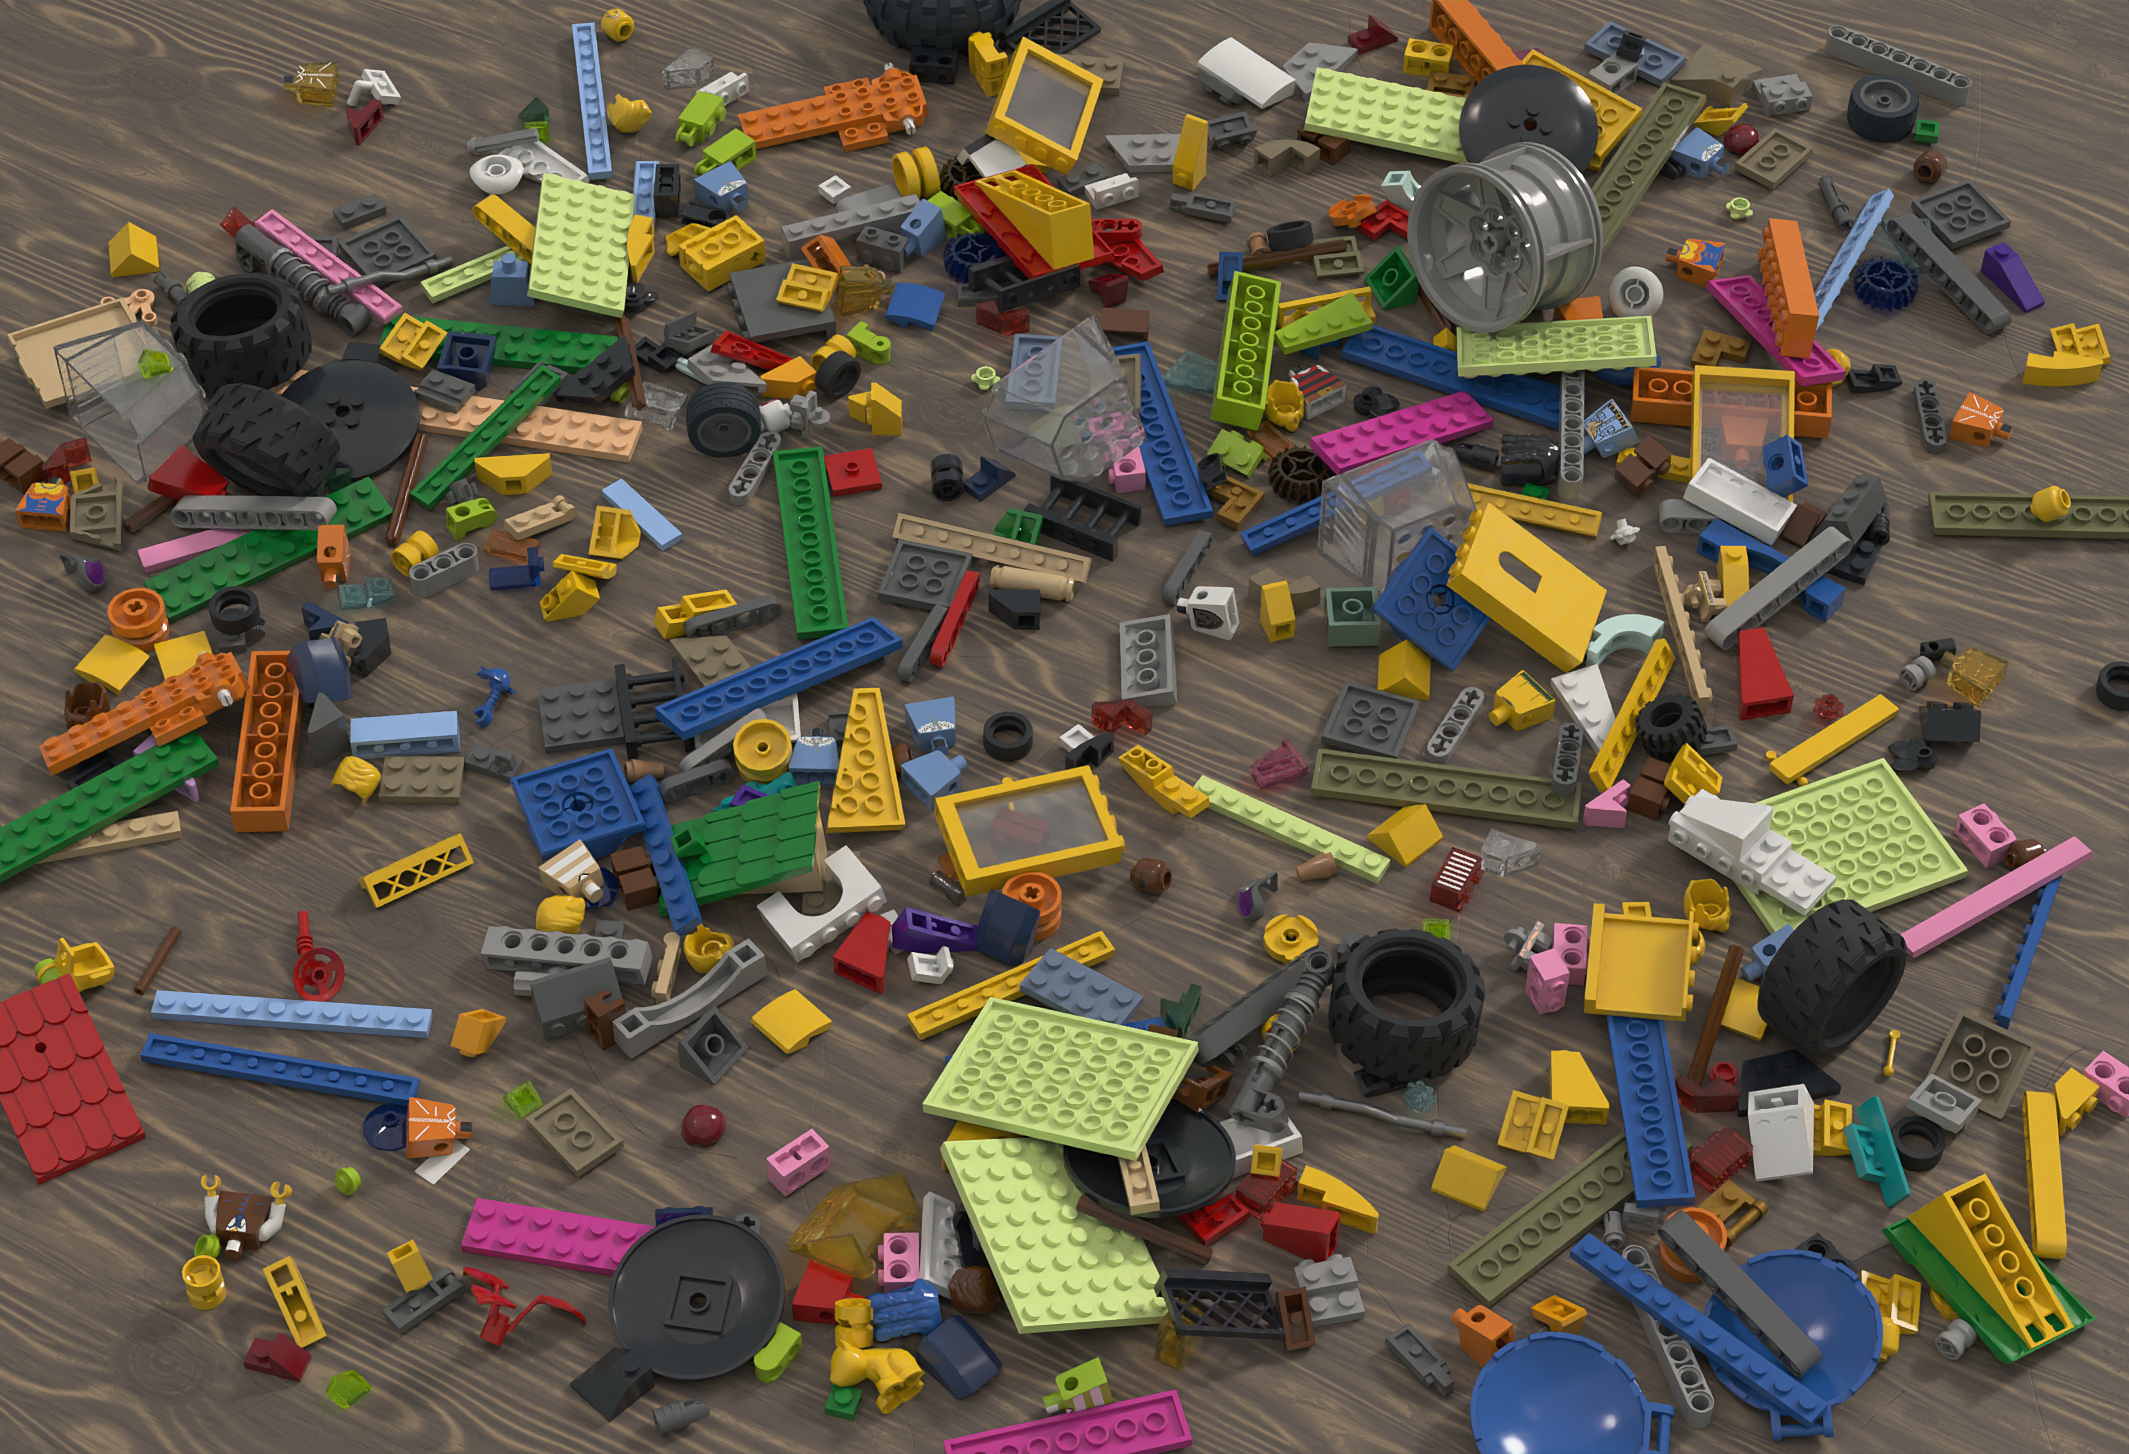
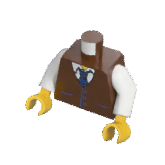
(243, 1218)

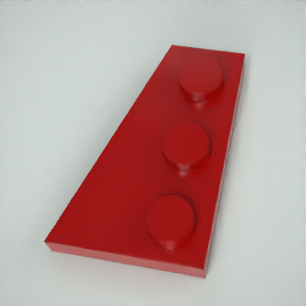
(1135, 259)
(747, 351)

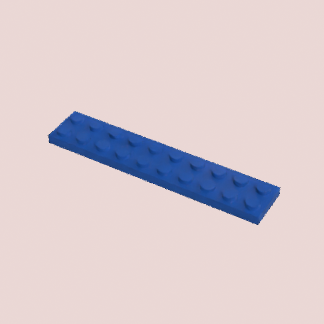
(1438, 369)
(1166, 452)
(778, 678)
(1650, 1112)

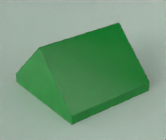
(1394, 281)

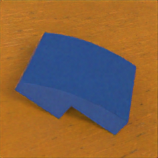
(914, 305)

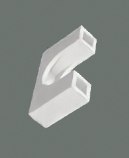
(806, 934)

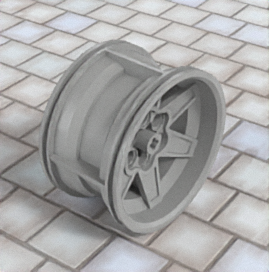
(1503, 222)

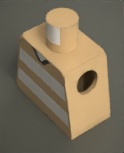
(573, 873)

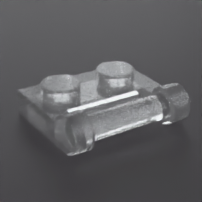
(660, 400)

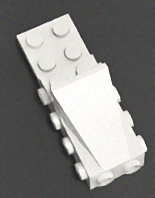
(1741, 845)

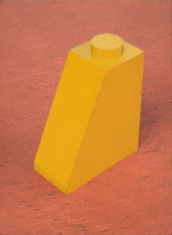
(1575, 1085)

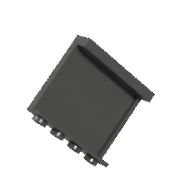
(762, 316)

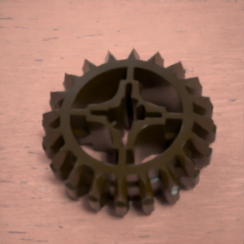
(954, 174)
(1301, 468)

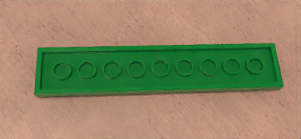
(526, 346)
(810, 542)
(262, 553)
(102, 801)

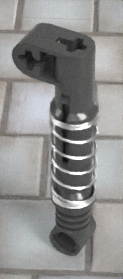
(256, 249)
(1267, 1066)

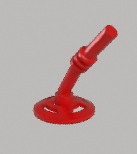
(315, 972)

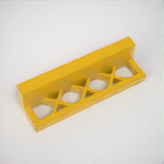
(1302, 305)
(411, 861)

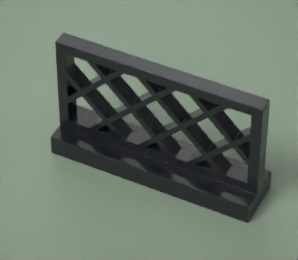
(1037, 22)
(1218, 1288)

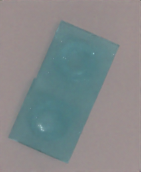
(372, 593)

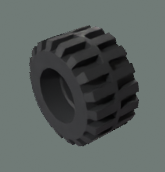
(1670, 724)

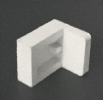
(930, 967)

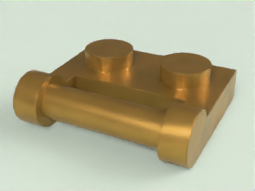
(1451, 84)
(1728, 1202)

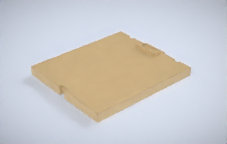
(36, 344)

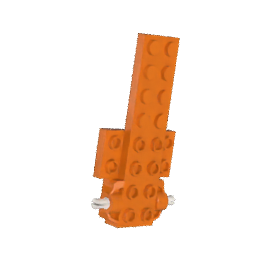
(852, 108)
(166, 709)

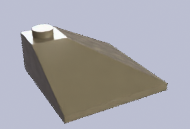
(1717, 76)
(1984, 1061)

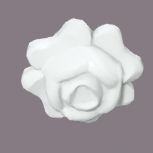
(1625, 533)

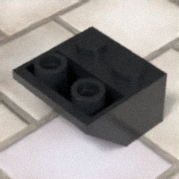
(1953, 723)

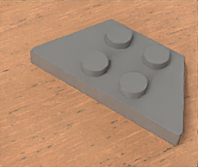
(1313, 55)
(1145, 152)
(716, 369)

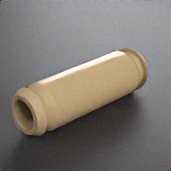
(1050, 585)

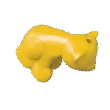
(890, 1370)

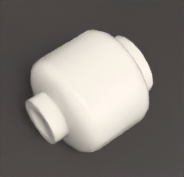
(775, 416)

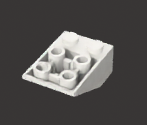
(1781, 1132)

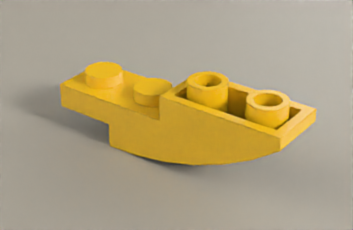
(1161, 784)

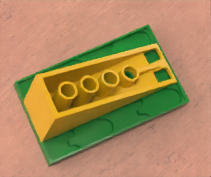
(1987, 1272)

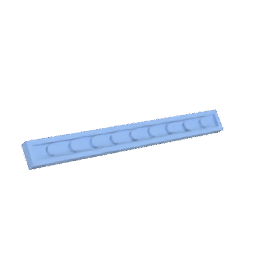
(592, 101)
(1850, 251)
(292, 1014)

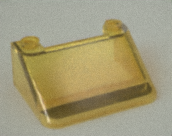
(853, 1223)

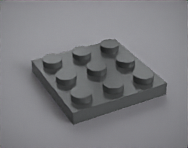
(1961, 214)
(387, 248)
(924, 575)
(580, 716)
(1370, 721)

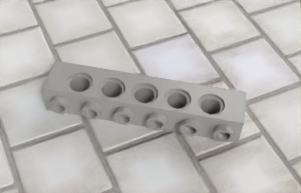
(544, 950)

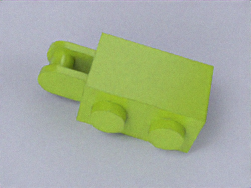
(700, 118)
(731, 147)
(955, 216)

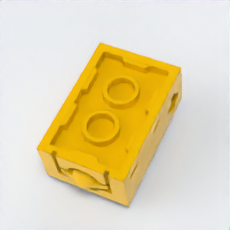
(720, 251)

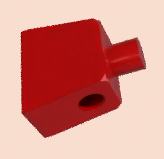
(819, 1292)

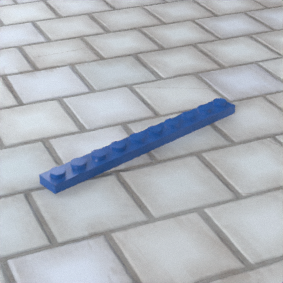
(279, 1069)
(1699, 1330)

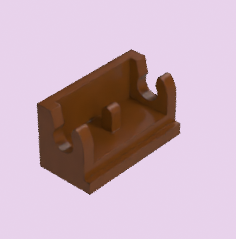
(1125, 321)
(600, 1018)
(1206, 1090)

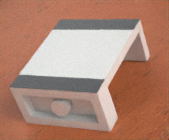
(991, 156)

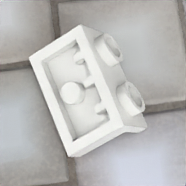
(728, 87)
(1112, 191)

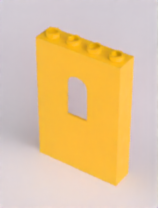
(1553, 619)

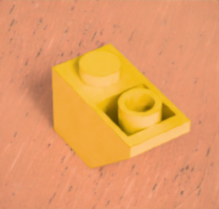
(885, 411)
(570, 597)
(1277, 611)
(2073, 1097)
(410, 1266)

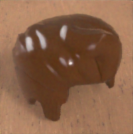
(85, 703)
(975, 1290)

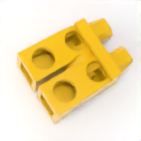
(987, 63)

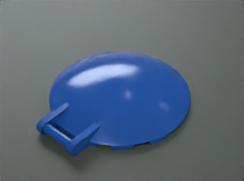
(1830, 1310)
(1562, 1399)

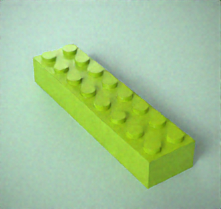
(1245, 351)

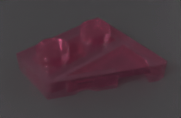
(1279, 766)

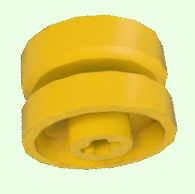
(916, 173)
(762, 751)

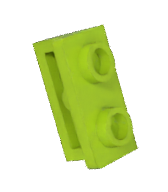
(1237, 453)

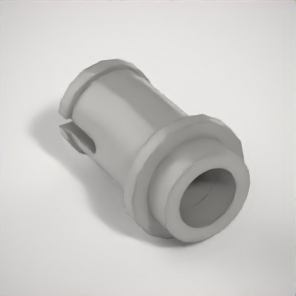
(1613, 1236)

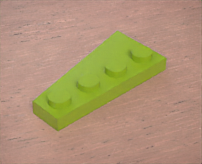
(1332, 322)

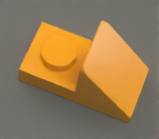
(1560, 1315)

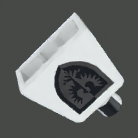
(1211, 611)

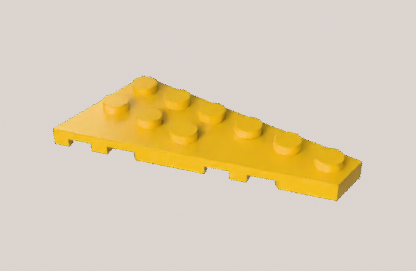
(1613, 112)
(866, 780)

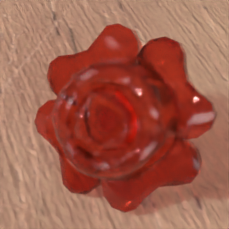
(1829, 707)

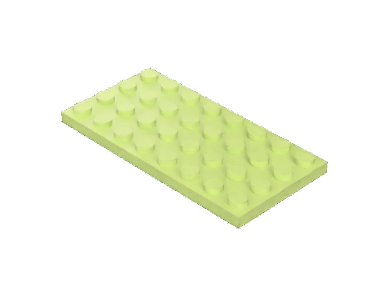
(1385, 114)
(581, 245)
(1557, 347)

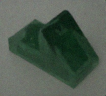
(1181, 1015)

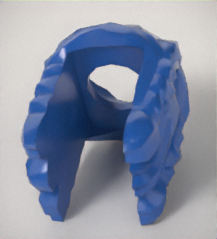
(906, 1311)

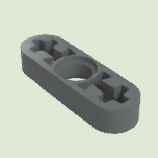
(680, 787)

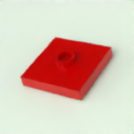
(852, 472)

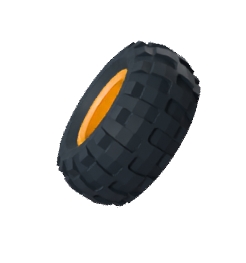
(940, 22)

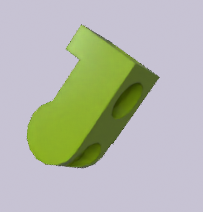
(869, 345)
(469, 516)
(778, 1354)

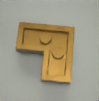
(1718, 345)
(1239, 501)

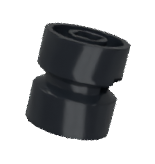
(947, 477)

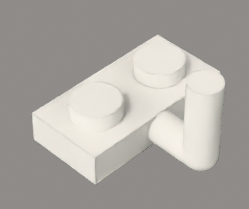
(378, 84)

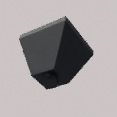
(615, 1382)

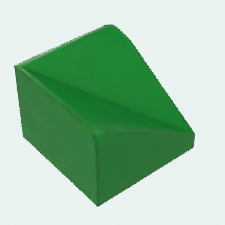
(688, 842)

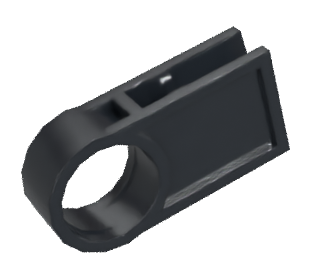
(702, 214)
(1212, 471)

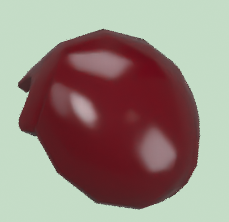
(1741, 138)
(703, 1125)

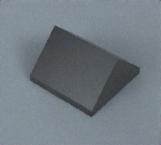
(327, 732)
(710, 1047)

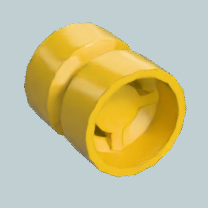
(834, 344)
(415, 550)
(204, 1282)
(854, 1321)

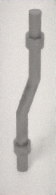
(350, 284)
(1436, 1127)

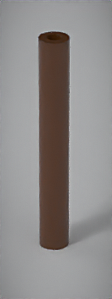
(157, 960)

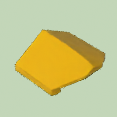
(1719, 120)
(681, 236)
(614, 533)

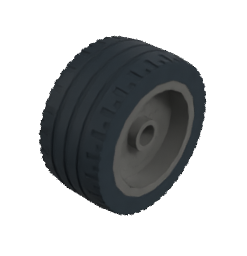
(1883, 108)
(723, 420)

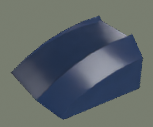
(468, 357)
(320, 668)
(1006, 928)
(957, 1357)

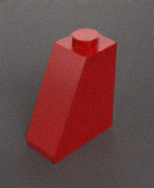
(186, 475)
(866, 953)
(1302, 1230)

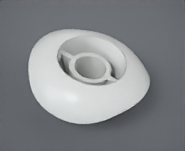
(497, 173)
(1635, 293)

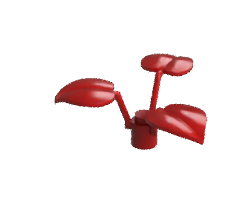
(498, 1322)

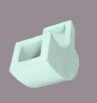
(1400, 188)
(1623, 632)

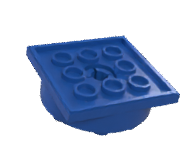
(1409, 607)
(576, 802)

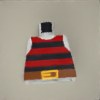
(1319, 389)

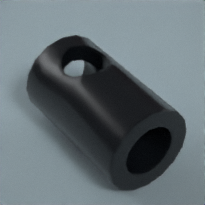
(1936, 649)

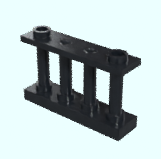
(1021, 292)
(1081, 535)
(629, 701)

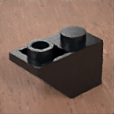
(1016, 608)
(374, 645)

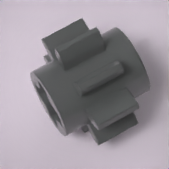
(461, 492)

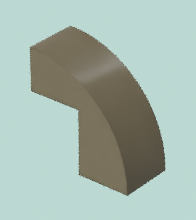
(1279, 153)
(1303, 592)

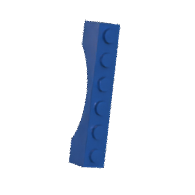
(1818, 599)

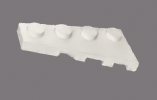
(541, 159)
(1587, 702)
(938, 1243)

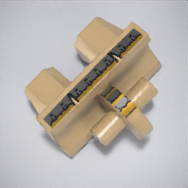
(1702, 597)
(347, 635)

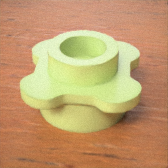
(1739, 208)
(985, 377)

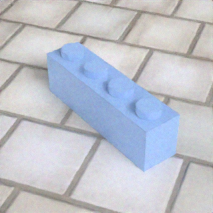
(405, 735)

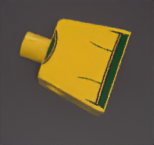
(1522, 703)

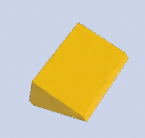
(133, 252)
(1405, 671)
(1407, 834)
(1467, 1177)

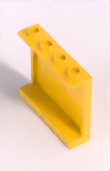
(1640, 966)

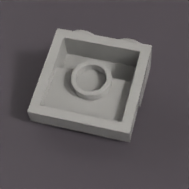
(1782, 94)
(1944, 1104)
(1330, 1290)

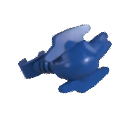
(499, 681)

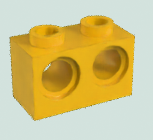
(1427, 56)

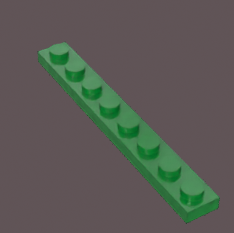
(485, 437)

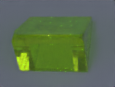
(542, 127)
(154, 363)
(1437, 927)
(523, 1099)
(347, 1388)

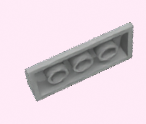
(1148, 661)

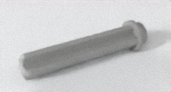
(500, 141)

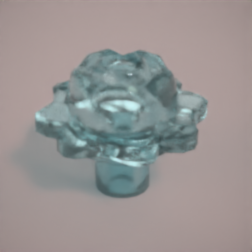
(1419, 1097)

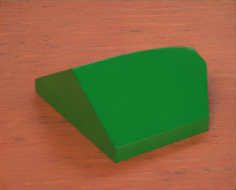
(1020, 526)

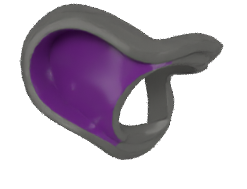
(90, 571)
(1250, 900)

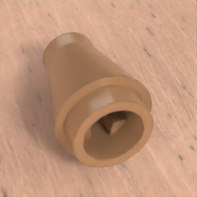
(638, 769)
(1317, 868)

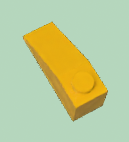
(1191, 153)
(1733, 572)
(295, 1301)

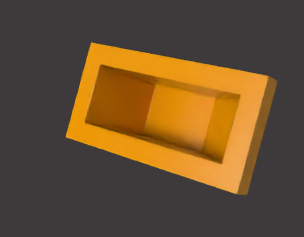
(790, 379)
(476, 1031)

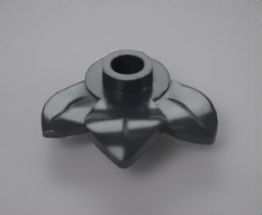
(637, 297)
(1374, 402)
(1913, 755)

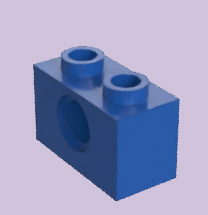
(1784, 466)

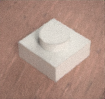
(834, 189)
(1074, 737)

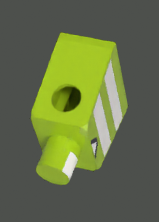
(1080, 1389)

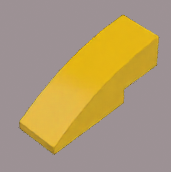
(640, 245)
(2061, 370)
(671, 619)
(1334, 1195)

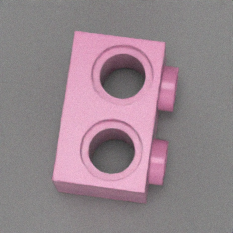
(1128, 473)
(1984, 835)
(1572, 946)
(1547, 981)
(2112, 1081)
(798, 1162)
(898, 1265)

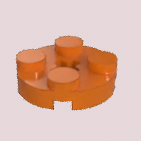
(1352, 212)

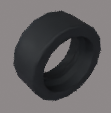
(1290, 235)
(830, 368)
(232, 596)
(2107, 694)
(1008, 721)
(1926, 1128)

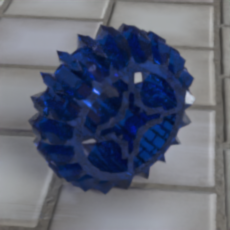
(969, 251)
(1885, 284)

